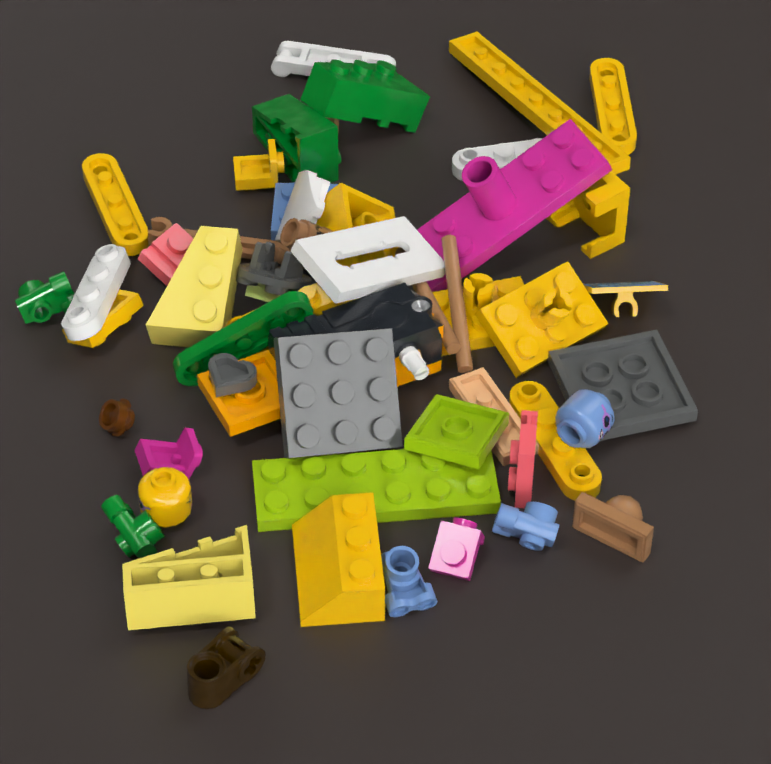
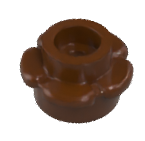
(116, 416)

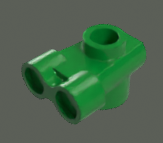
(42, 300)
(136, 533)

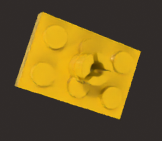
(478, 292)
(541, 318)

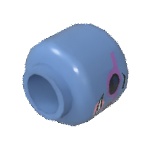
(584, 419)

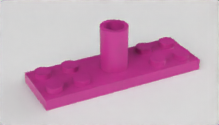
(514, 198)

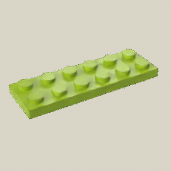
(402, 482)

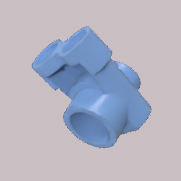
(534, 526)
(404, 582)

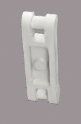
(300, 57)

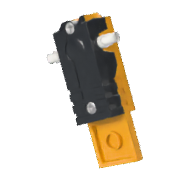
(415, 341)

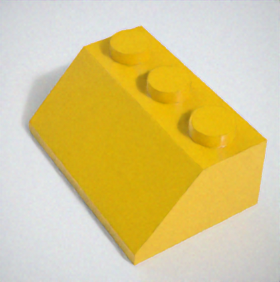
(351, 208)
(339, 562)

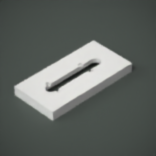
(341, 283)

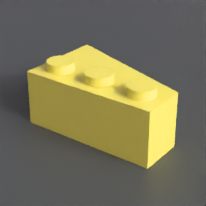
(201, 290)
(192, 585)

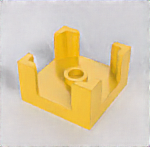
(603, 209)

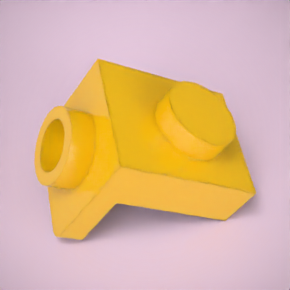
(258, 171)

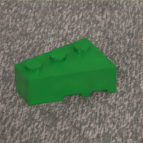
(366, 91)
(301, 133)

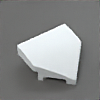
(306, 199)

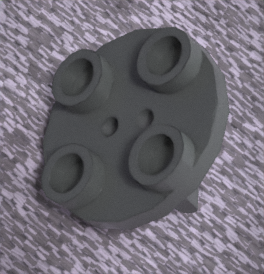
(266, 271)

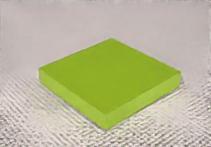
(456, 431)

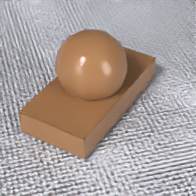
(614, 524)

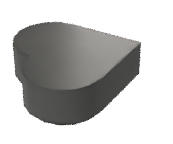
(230, 375)

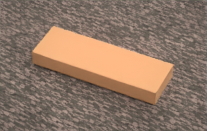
(480, 389)

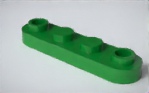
(243, 336)

